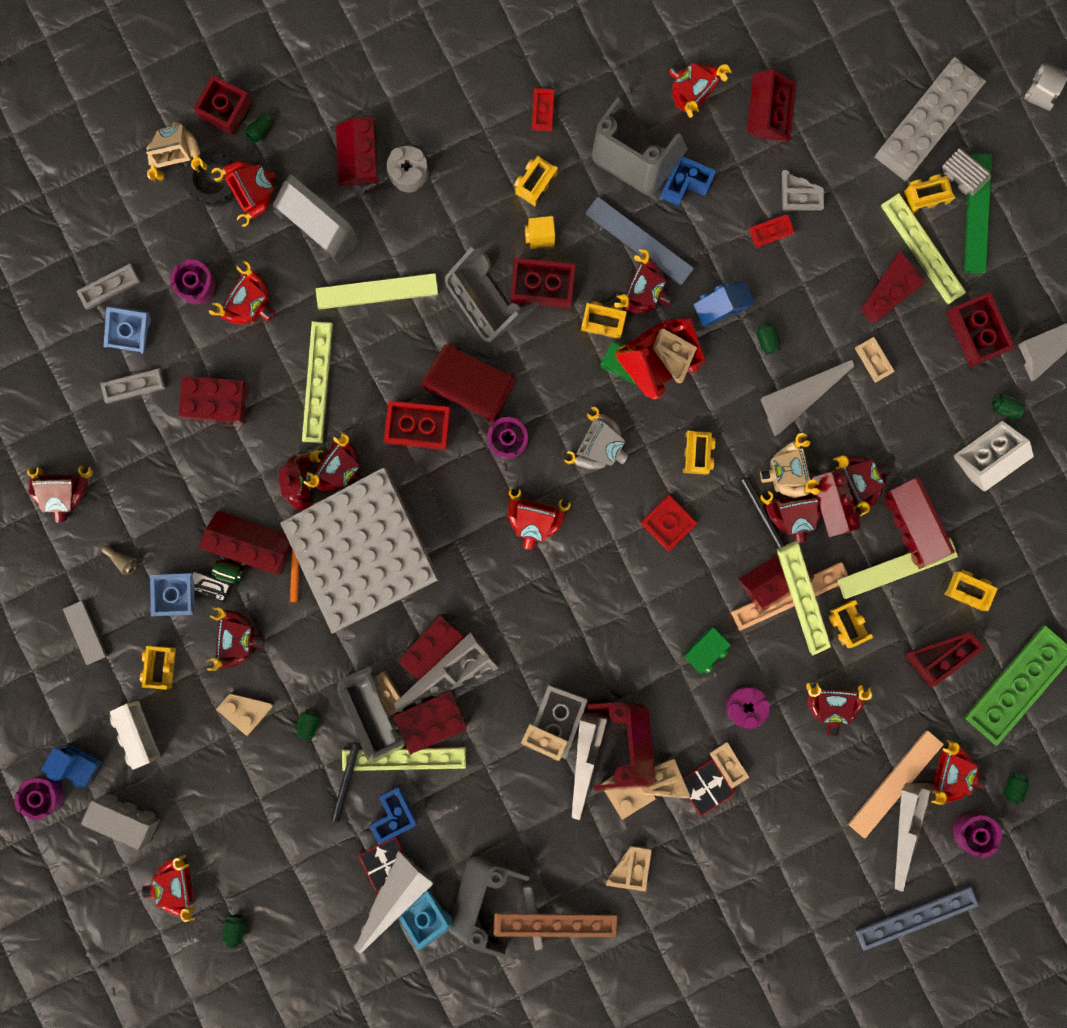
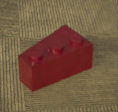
(894, 286)
(944, 658)

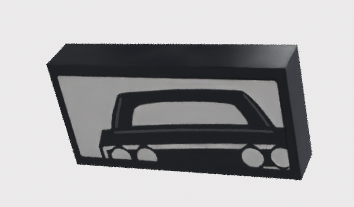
(210, 586)

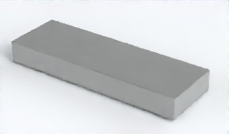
(108, 286)
(133, 385)
(85, 632)
(531, 908)

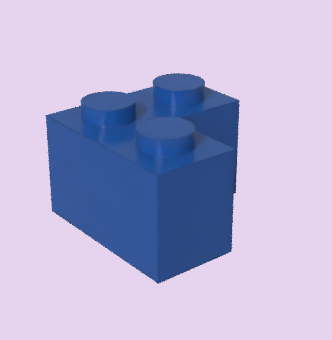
(684, 176)
(723, 302)
(71, 763)
(398, 817)

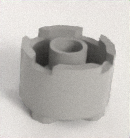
(1046, 86)
(401, 159)

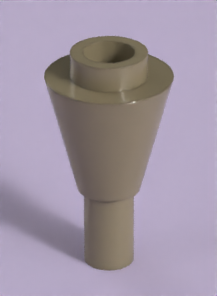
(123, 562)

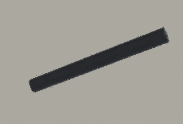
(763, 512)
(345, 782)

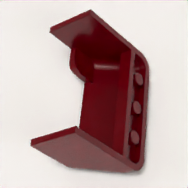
(641, 771)

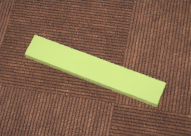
(923, 249)
(376, 291)
(317, 382)
(882, 574)
(804, 597)
(401, 760)

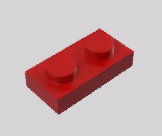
(543, 109)
(771, 231)

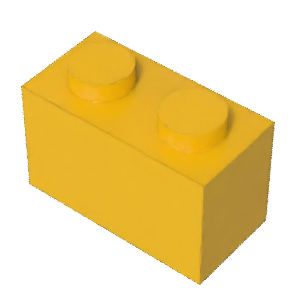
(540, 232)

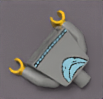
(601, 444)

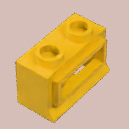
(541, 185)
(930, 201)
(598, 309)
(690, 453)
(983, 584)
(856, 620)
(147, 674)

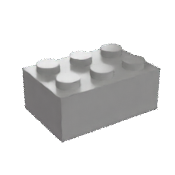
(560, 714)
(121, 821)

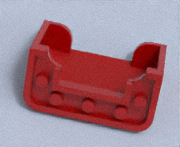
(644, 364)

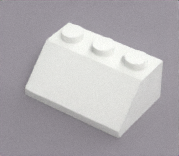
(994, 455)
(134, 735)

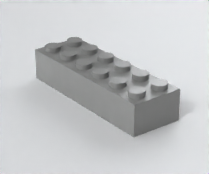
(930, 119)

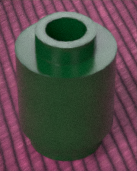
(768, 338)
(1008, 406)
(228, 571)
(307, 724)
(1016, 788)
(233, 931)

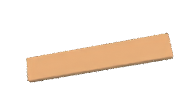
(822, 582)
(891, 787)

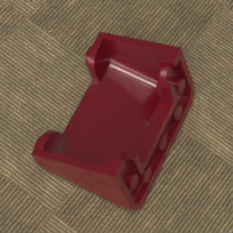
(469, 382)

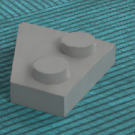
(800, 194)

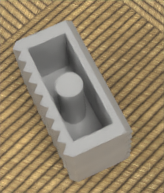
(966, 172)

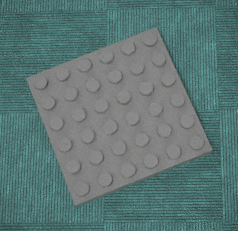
(359, 550)

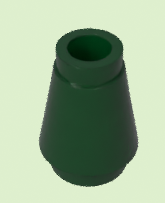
(258, 128)

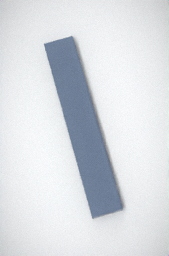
(639, 239)
(916, 917)

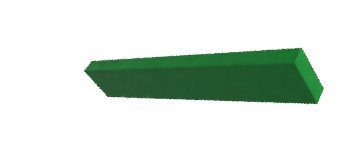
(977, 223)

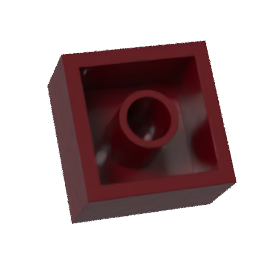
(222, 105)

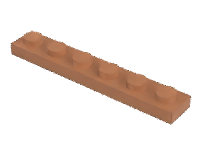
(555, 925)

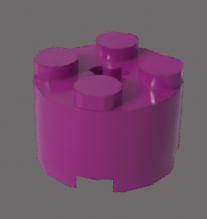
(190, 272)
(500, 429)
(759, 707)
(31, 806)
(988, 839)

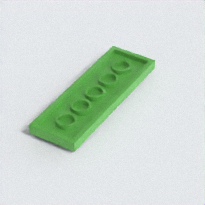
(1019, 686)

